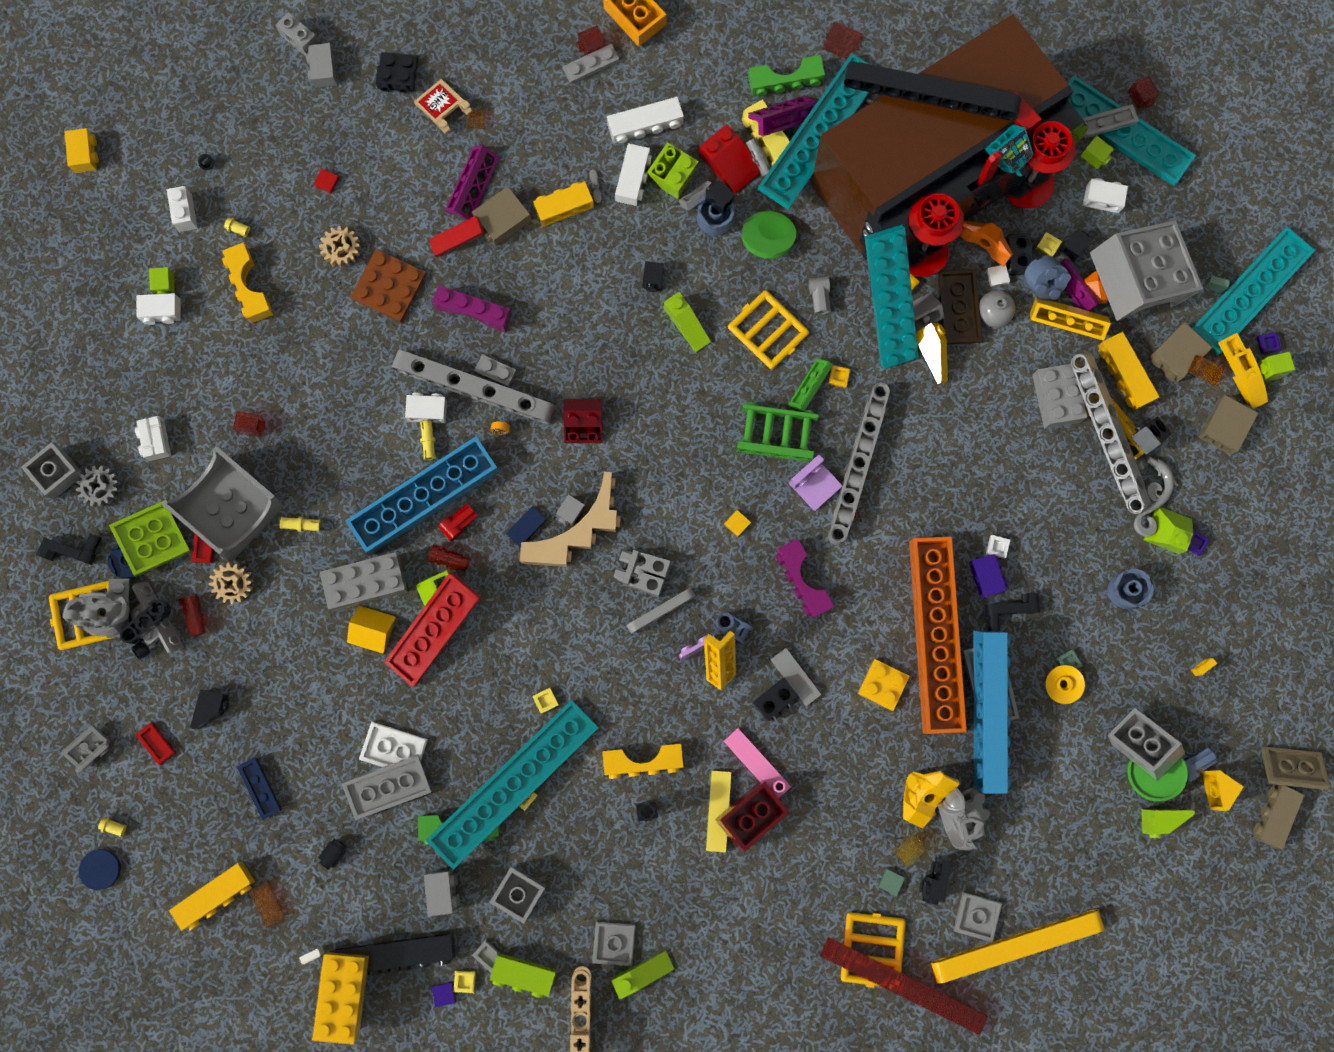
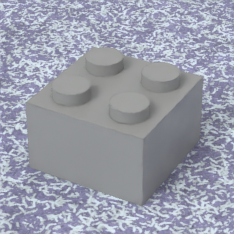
(52, 471)
(441, 892)
(518, 894)

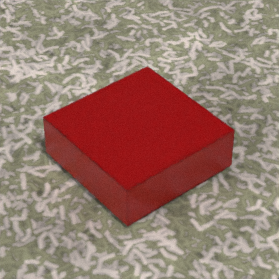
(326, 181)

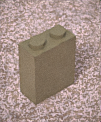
(502, 216)
(1178, 351)
(1228, 424)

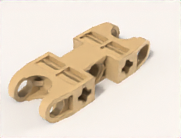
(578, 1007)

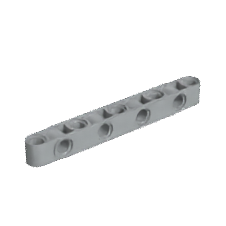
(473, 387)
(1116, 447)
(862, 451)

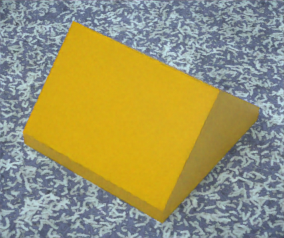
(370, 629)
(1220, 789)

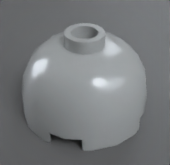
(996, 309)

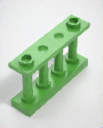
(783, 450)

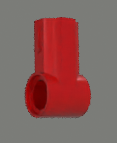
(453, 525)

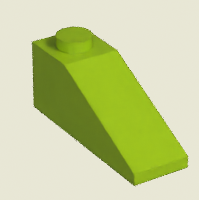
(686, 321)
(642, 974)

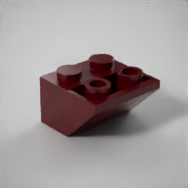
(582, 420)

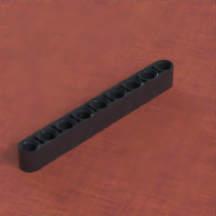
(932, 91)

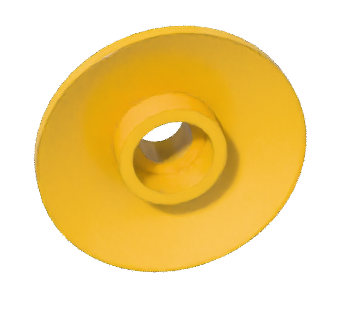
(1074, 684)

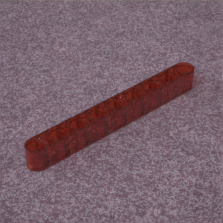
(903, 985)

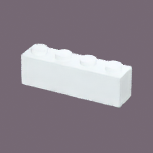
(645, 120)

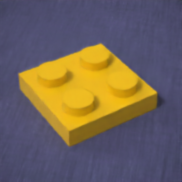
(883, 685)

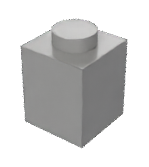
(570, 511)

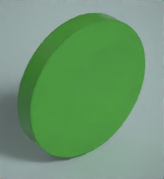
(769, 234)
(1164, 789)

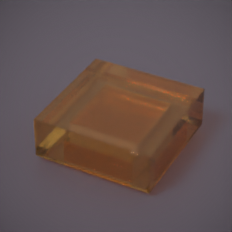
(475, 119)

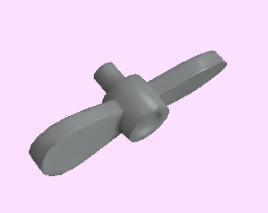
(595, 186)

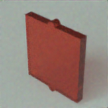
(842, 40)

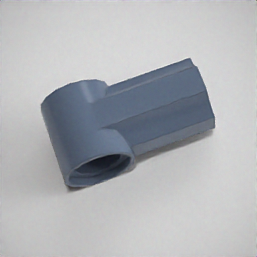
(1199, 763)

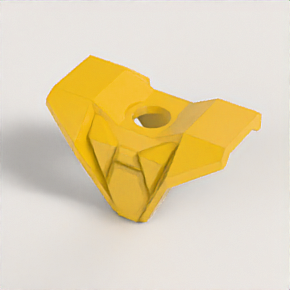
(917, 787)

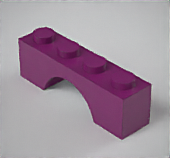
(481, 310)
(815, 601)

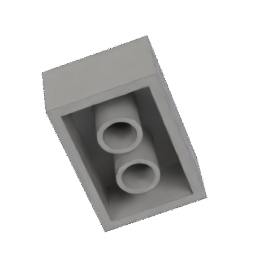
(1059, 396)
(1146, 744)

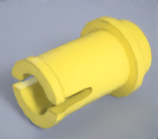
(237, 227)
(112, 827)

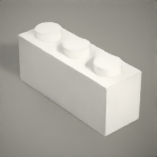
(633, 175)

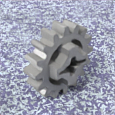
(97, 494)

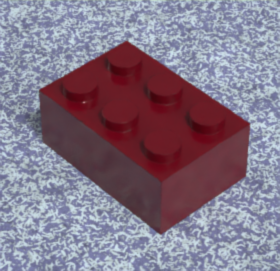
(752, 816)

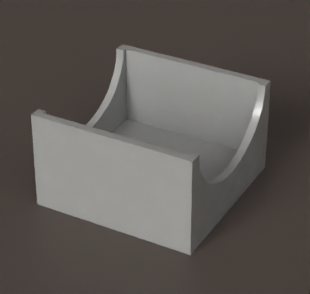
(1146, 269)
(225, 506)

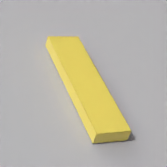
(717, 805)

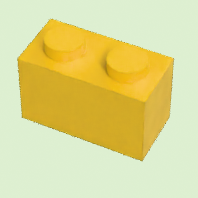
(81, 150)

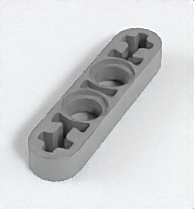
(661, 610)

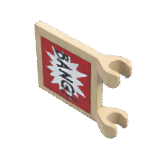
(440, 102)

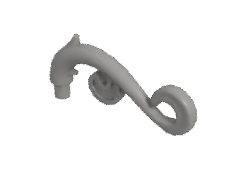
(1169, 482)

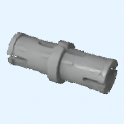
(758, 156)

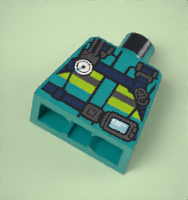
(1015, 150)

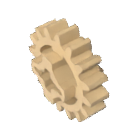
(337, 239)
(224, 576)

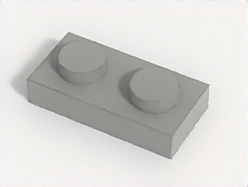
(495, 371)

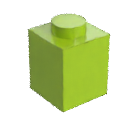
(1097, 153)
(161, 280)

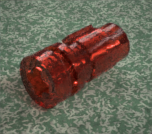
(451, 559)
(193, 617)

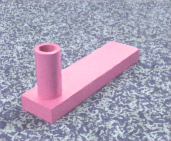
(756, 762)

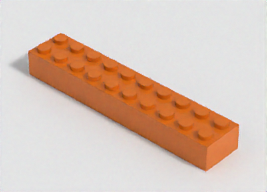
(937, 635)

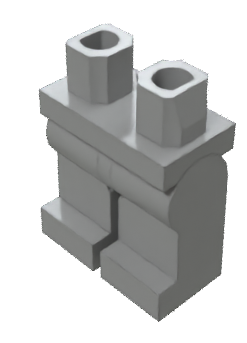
(636, 574)

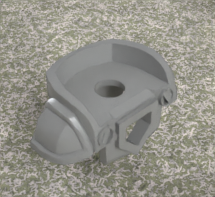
(84, 613)
(958, 817)

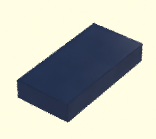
(526, 526)

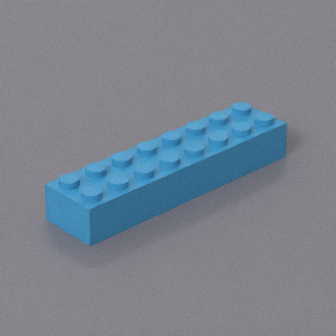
(422, 496)
(991, 711)

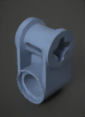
(735, 626)

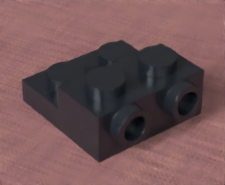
(397, 72)
(935, 887)

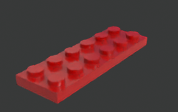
(432, 629)

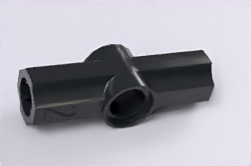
(646, 811)

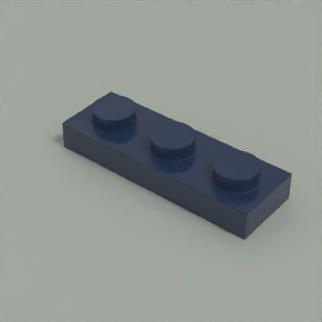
(259, 788)

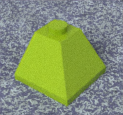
(1172, 531)
(1163, 821)

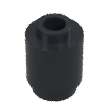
(332, 854)

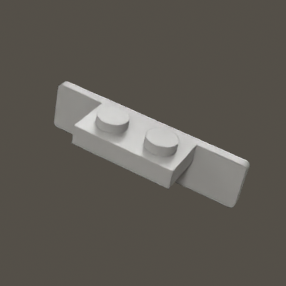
(164, 630)

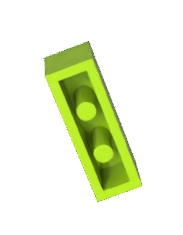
(522, 975)

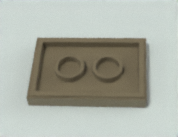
(1295, 768)

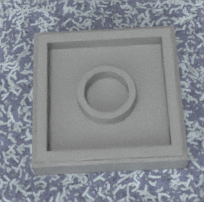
(977, 917)
(613, 943)

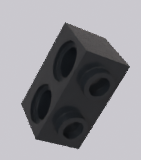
(1019, 254)
(1151, 434)
(772, 696)

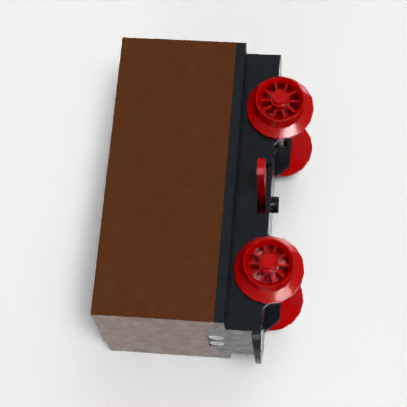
(930, 162)

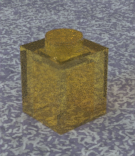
(909, 849)

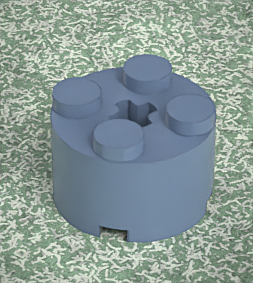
(713, 223)
(1046, 277)
(1140, 585)

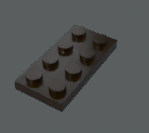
(960, 306)

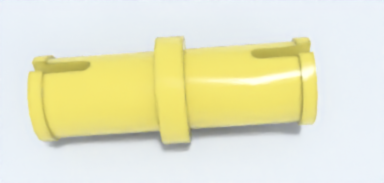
(427, 440)
(300, 524)

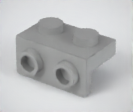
(86, 748)

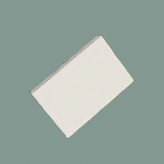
(389, 745)

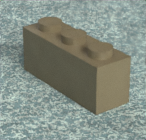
(1278, 816)

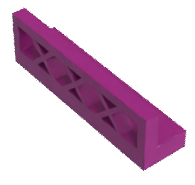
(782, 115)
(466, 181)

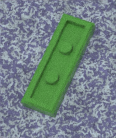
(810, 384)

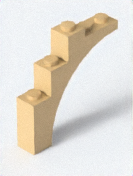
(581, 536)

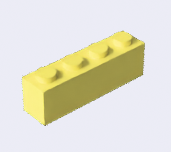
(771, 144)

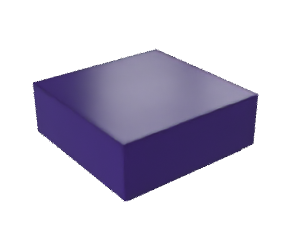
(1269, 343)
(1198, 543)
(443, 994)

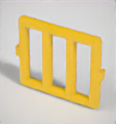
(759, 351)
(56, 618)
(878, 919)

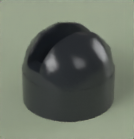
(208, 163)
(140, 650)

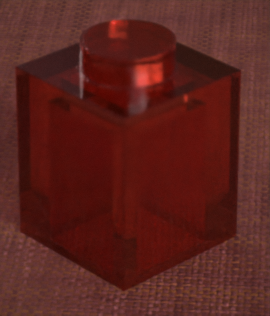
(590, 40)
(1143, 92)
(248, 424)

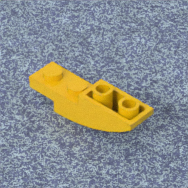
(1247, 372)

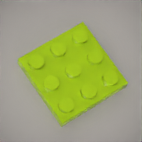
(149, 539)

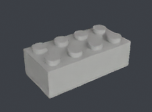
(363, 581)

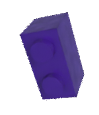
(988, 576)

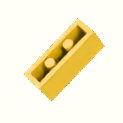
(563, 203)

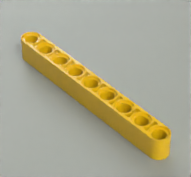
(1017, 946)

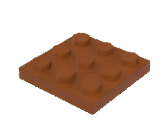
(388, 285)

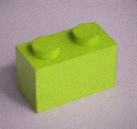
(1276, 366)

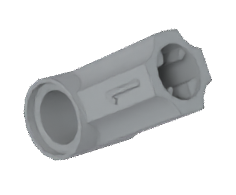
(820, 289)

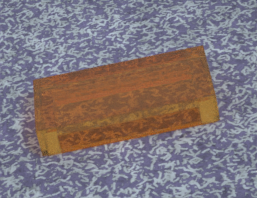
(1205, 370)
(267, 904)

